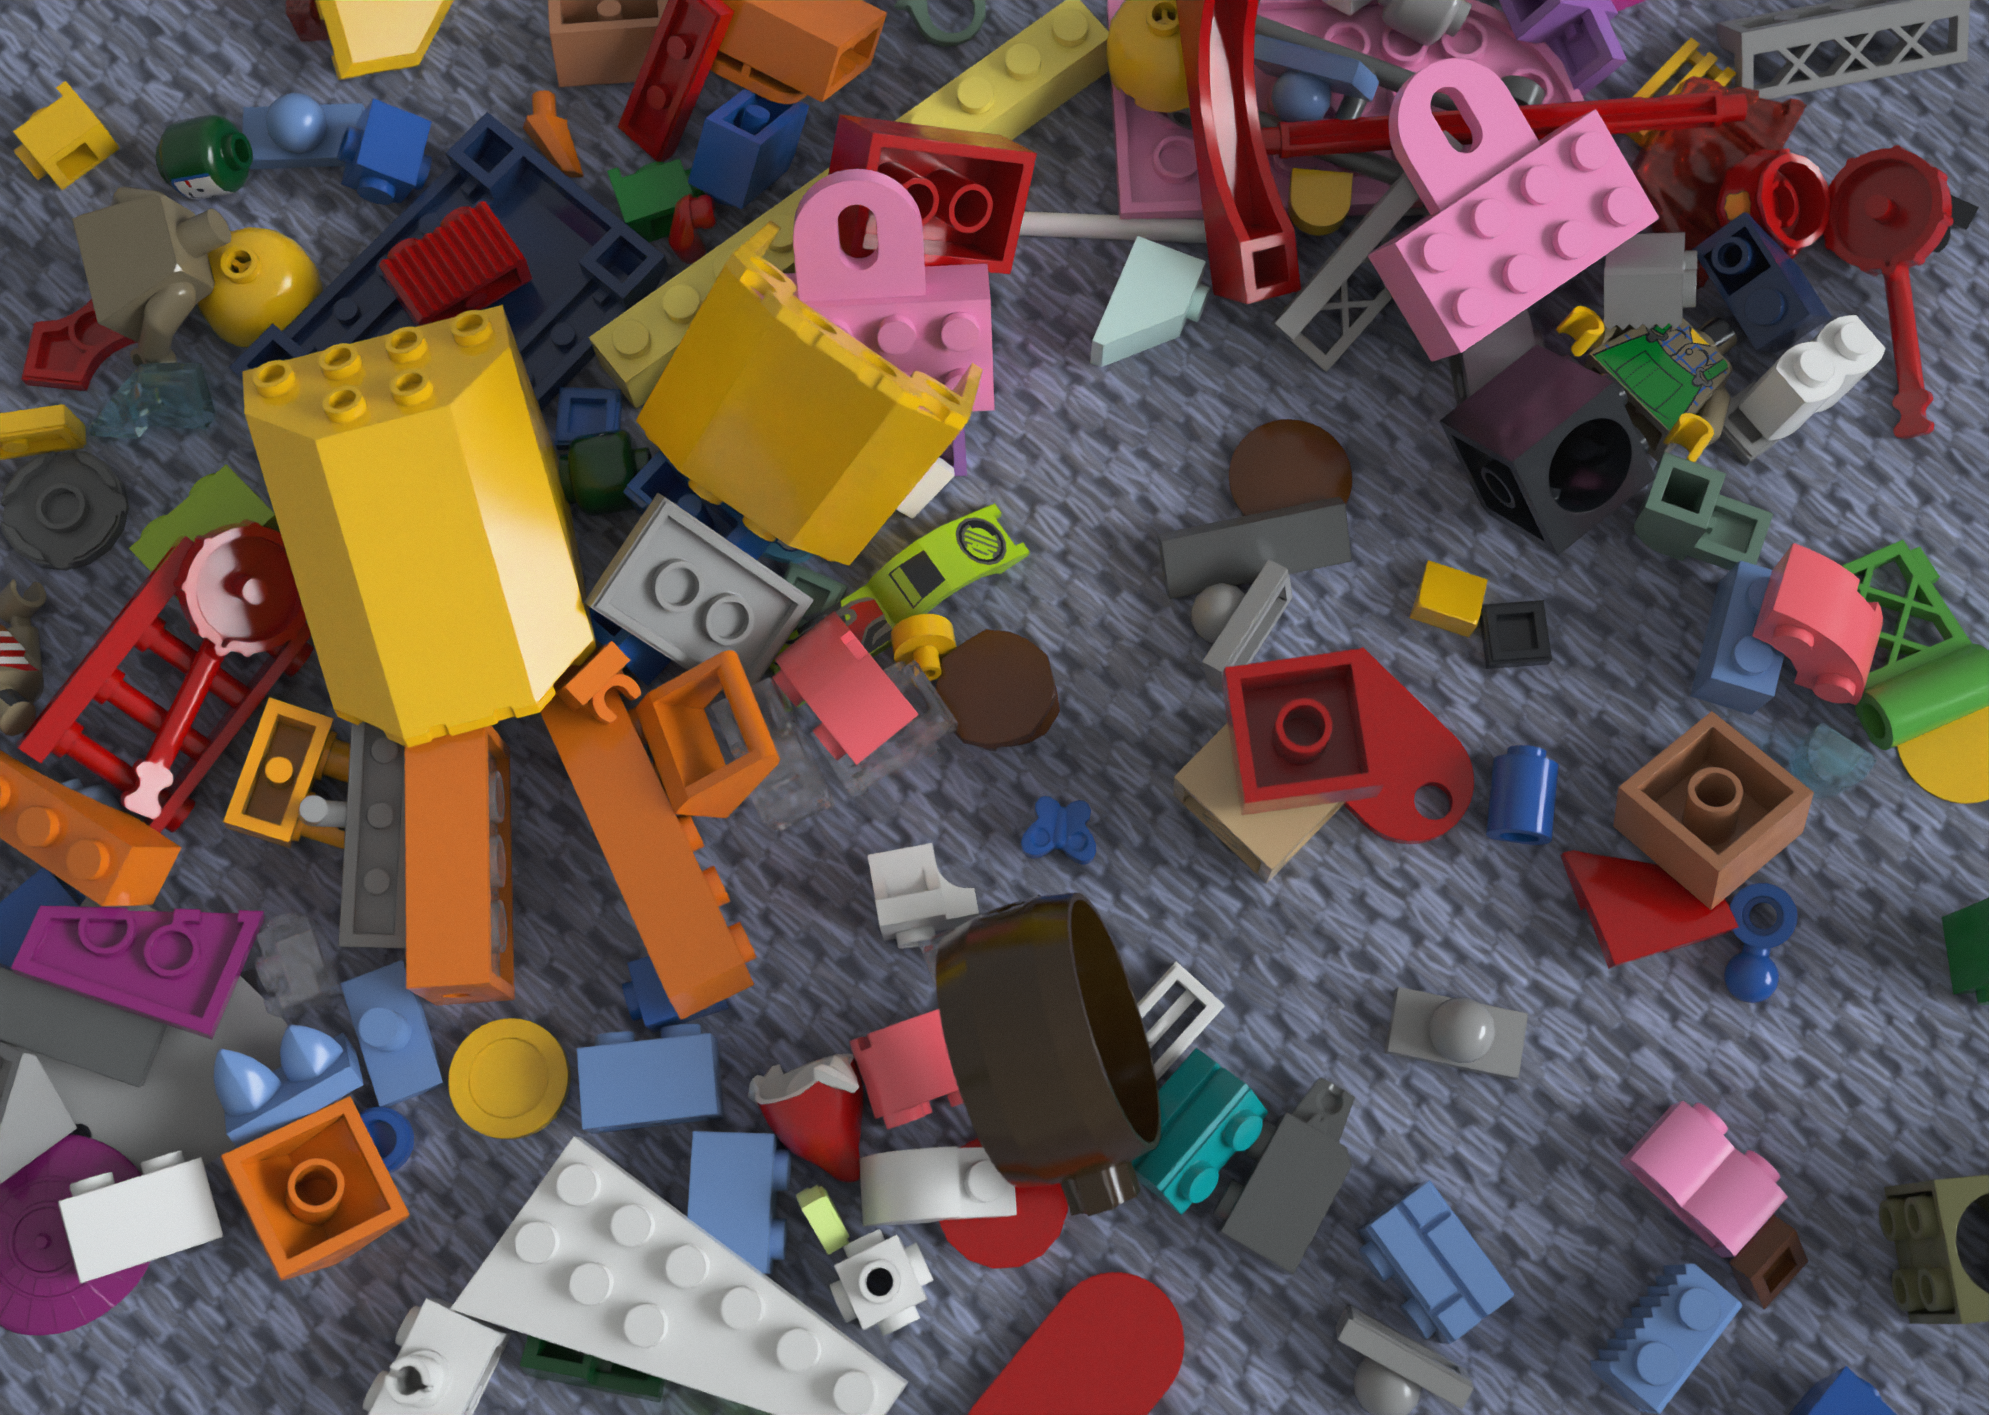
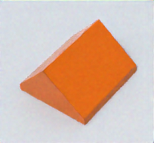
(315, 1190)

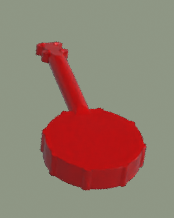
(1884, 219)
(240, 600)

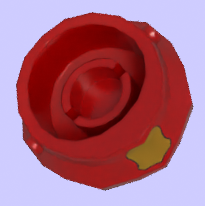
(1781, 194)

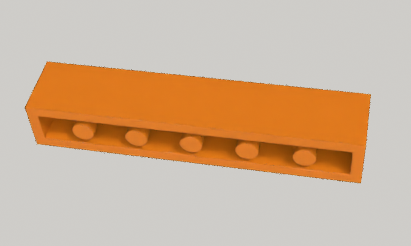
(651, 854)

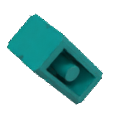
(1203, 1123)

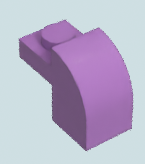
(1574, 31)

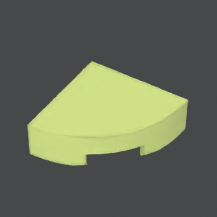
(823, 1218)

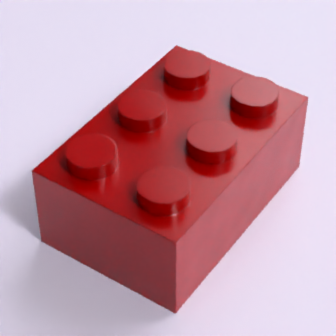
(963, 182)

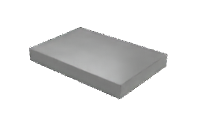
(696, 593)

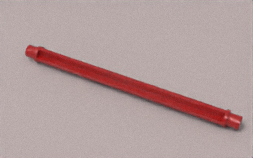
(1619, 115)

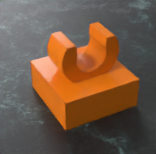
(594, 679)

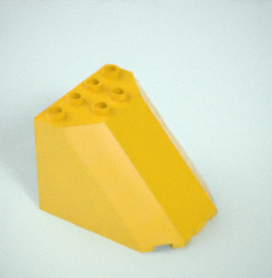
(796, 414)
(424, 525)

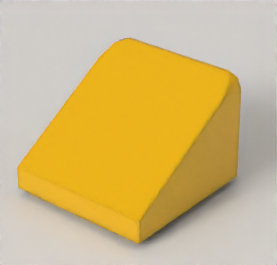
(1449, 599)

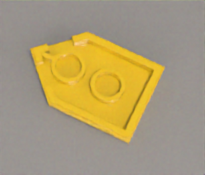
(380, 33)

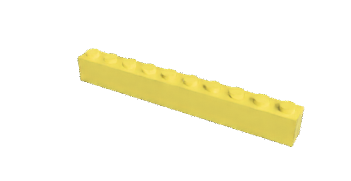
(994, 96)

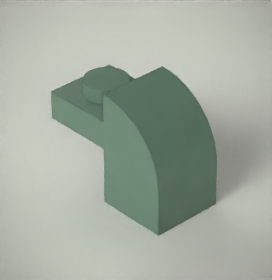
(1690, 517)

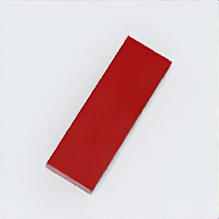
(674, 74)

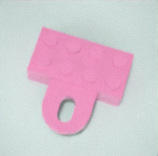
(1502, 217)
(889, 301)

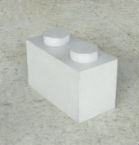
(139, 1218)

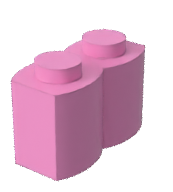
(1705, 1178)

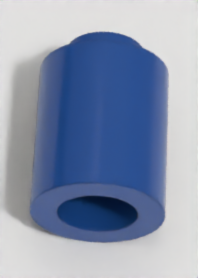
(1522, 796)

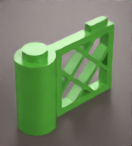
(1930, 683)

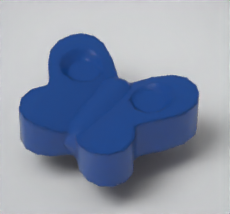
(1060, 829)

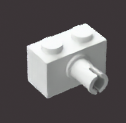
(440, 1365)

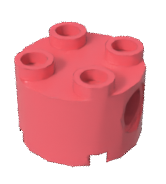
(906, 1069)

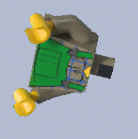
(1668, 374)

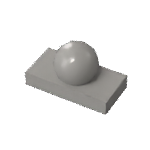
(1238, 621)
(1456, 1033)
(1397, 1367)

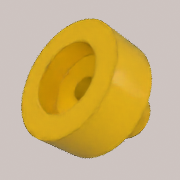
(923, 639)

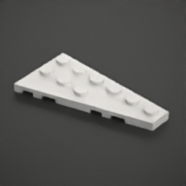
(643, 1286)

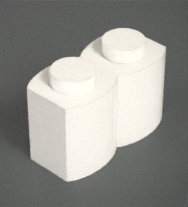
(1811, 377)

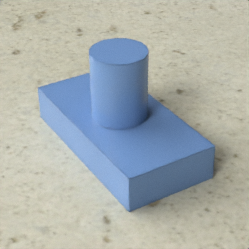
(393, 1035)

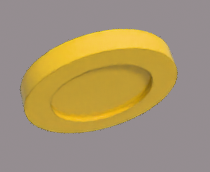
(509, 1079)

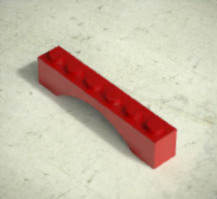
(1244, 218)

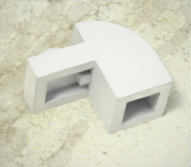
(932, 1186)

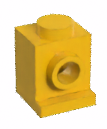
(63, 139)

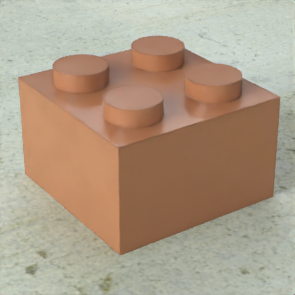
(1712, 809)

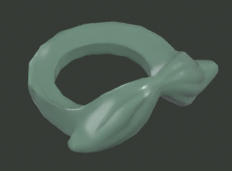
(919, 13)

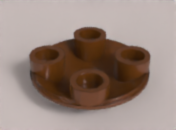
(1288, 466)

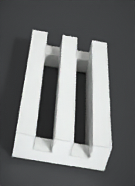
(1193, 991)

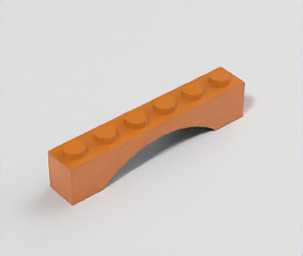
(82, 840)

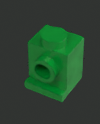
(650, 196)

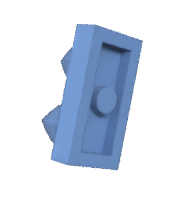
(311, 1076)

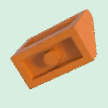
(687, 748)

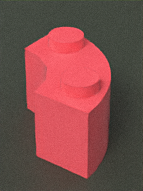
(1820, 624)
(843, 688)

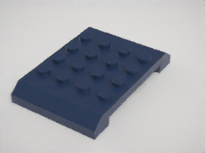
(578, 252)

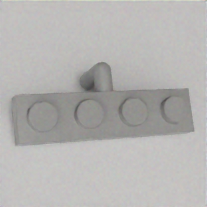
(373, 840)

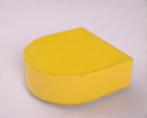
(1319, 200)

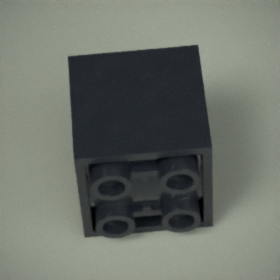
(1549, 447)

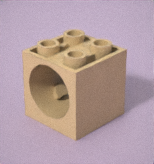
(1261, 839)

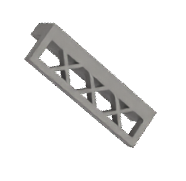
(1834, 21)
(1339, 267)

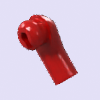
(688, 217)

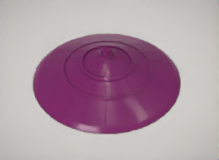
(36, 1264)

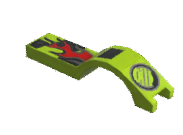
(923, 578)

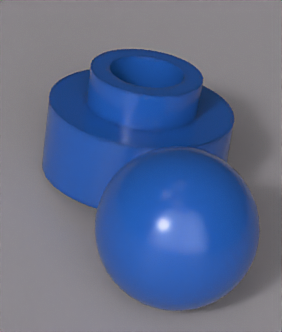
(1751, 973)

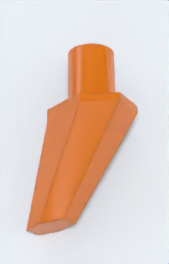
(552, 134)

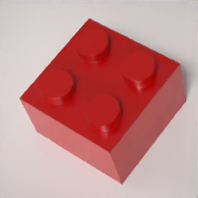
(1302, 731)

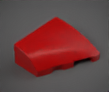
(1640, 907)

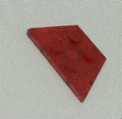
(1688, 166)

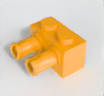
(280, 771)

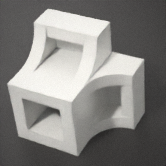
(915, 897)

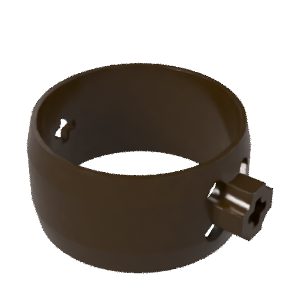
(1050, 1048)

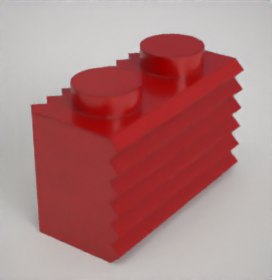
(455, 267)

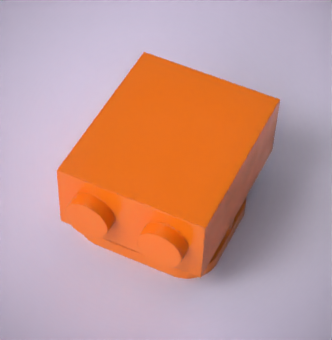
(798, 46)

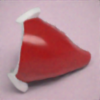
(816, 1112)

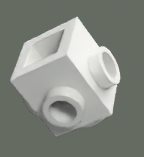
(908, 1273)

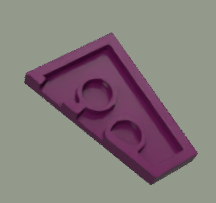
(143, 962)

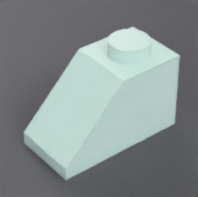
(1149, 302)

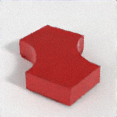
(69, 350)

